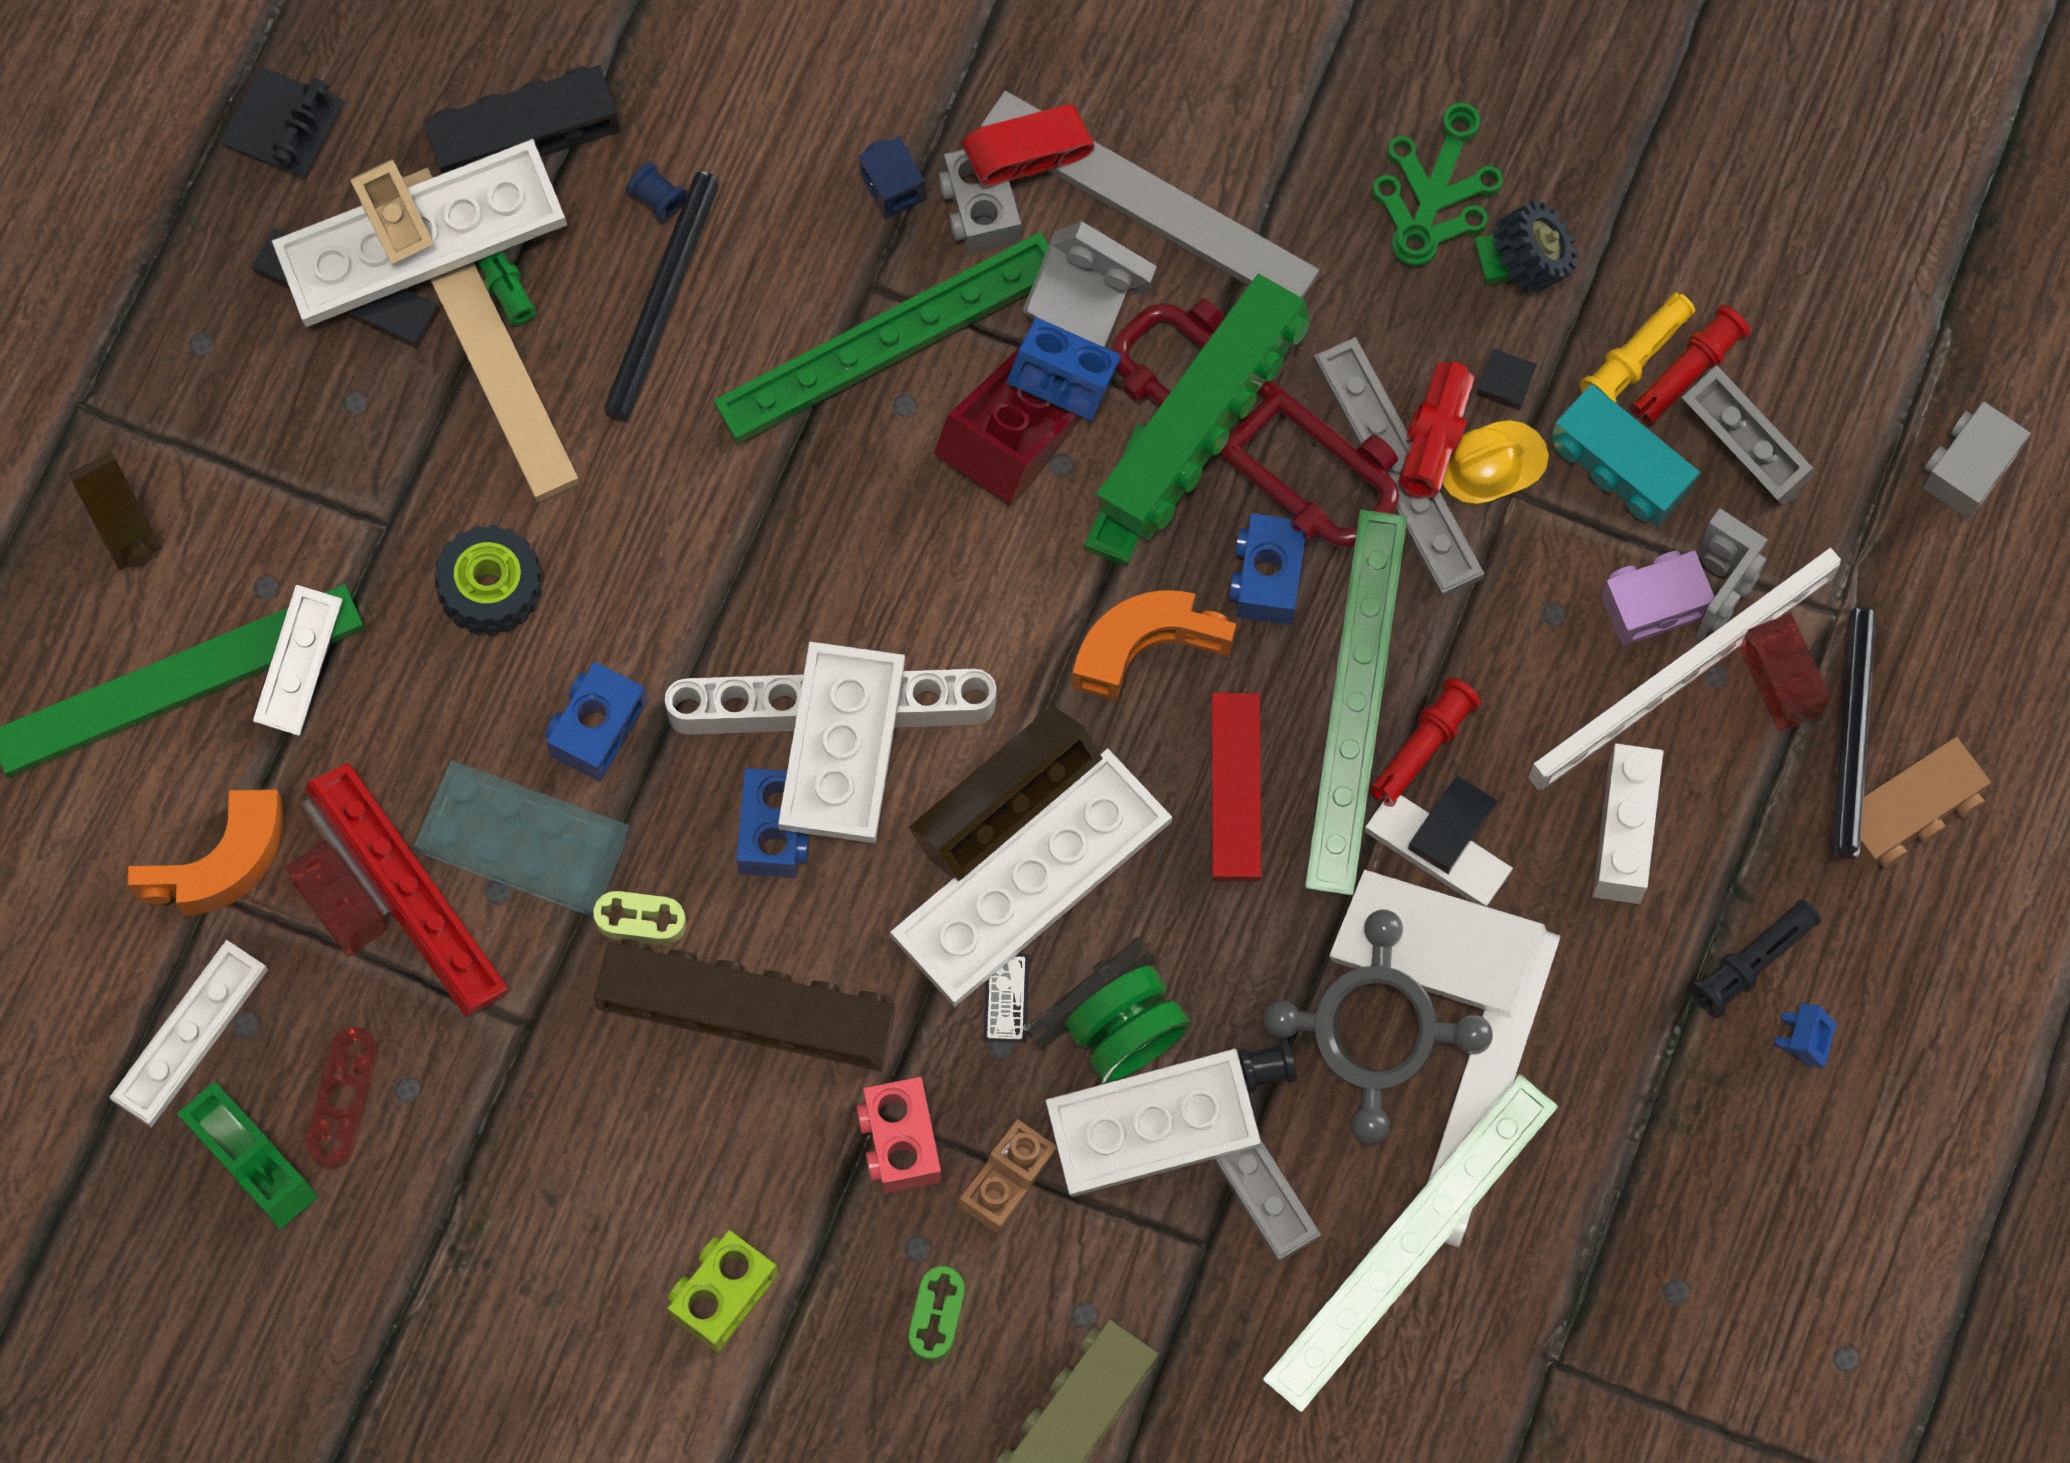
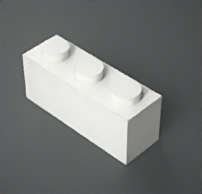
(1627, 823)

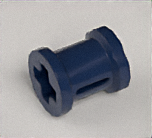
(656, 192)

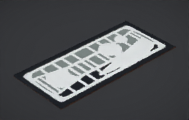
(1007, 1002)

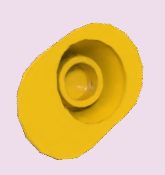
(1495, 462)

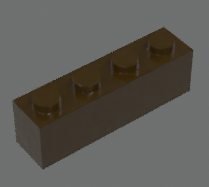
(1005, 793)

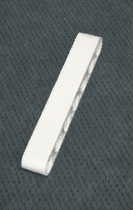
(763, 690)
(1494, 1070)

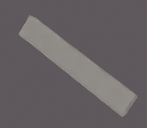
(1429, 519)

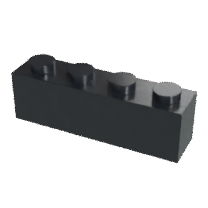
(549, 112)

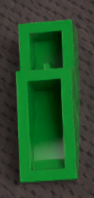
(247, 1155)

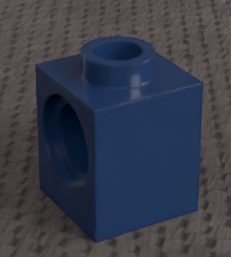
(891, 176)

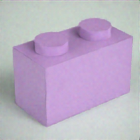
(1657, 596)

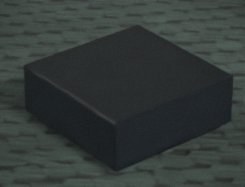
(1506, 379)

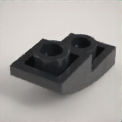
(1452, 824)

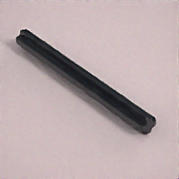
(661, 296)
(1854, 733)

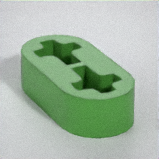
(925, 1311)

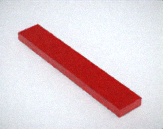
(407, 889)

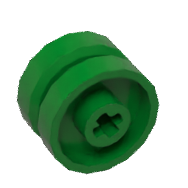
(1128, 1024)

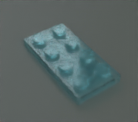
(522, 838)

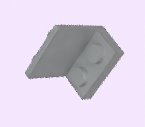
(1085, 282)
(1732, 551)

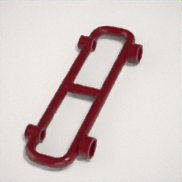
(1369, 460)

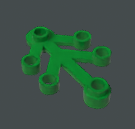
(1435, 193)

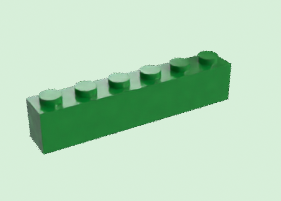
(1204, 407)

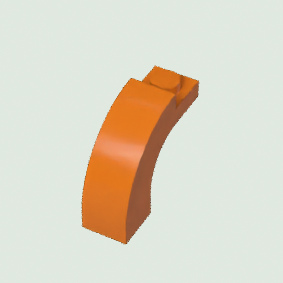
(1141, 624)
(230, 869)

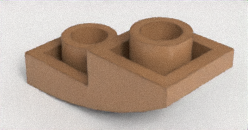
(1007, 1176)

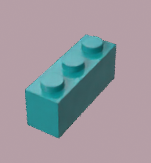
(1624, 456)

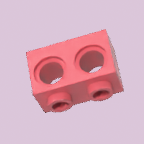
(910, 1134)

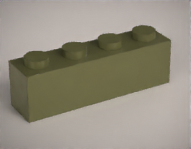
(1085, 1399)

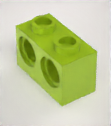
(733, 1297)

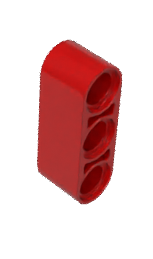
(1028, 145)

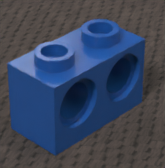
(1063, 368)
(760, 824)

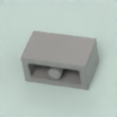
(1975, 460)

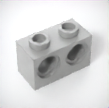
(975, 201)

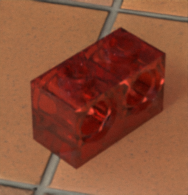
(1784, 672)
(336, 898)

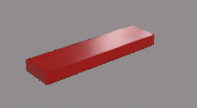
(1236, 787)

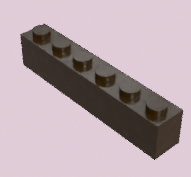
(744, 1004)

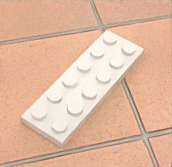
(466, 215)
(1031, 879)

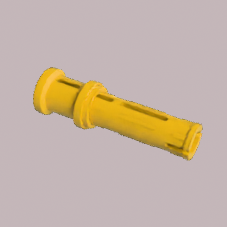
(1625, 364)

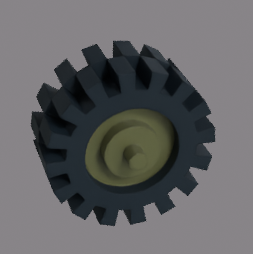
(1535, 246)

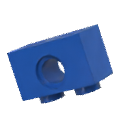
(1265, 596)
(595, 748)

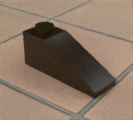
(115, 512)

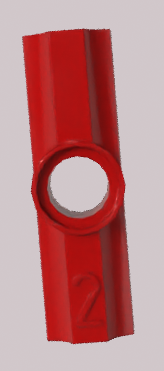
(1436, 430)

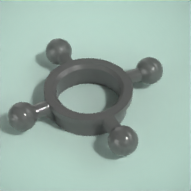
(1283, 1020)

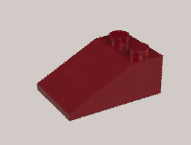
(1003, 434)

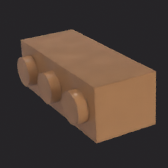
(1919, 804)

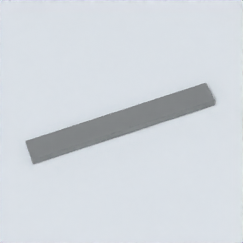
(1173, 213)

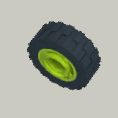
(488, 553)

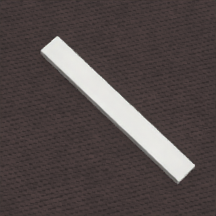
(1682, 671)

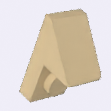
(391, 211)

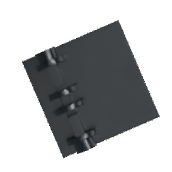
(283, 121)

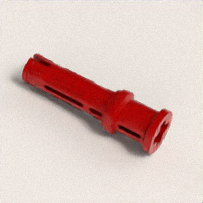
(1703, 352)
(1436, 726)

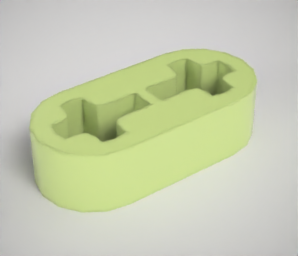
(640, 906)

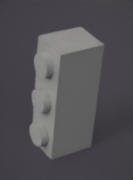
(1749, 435)

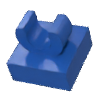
(1811, 1035)

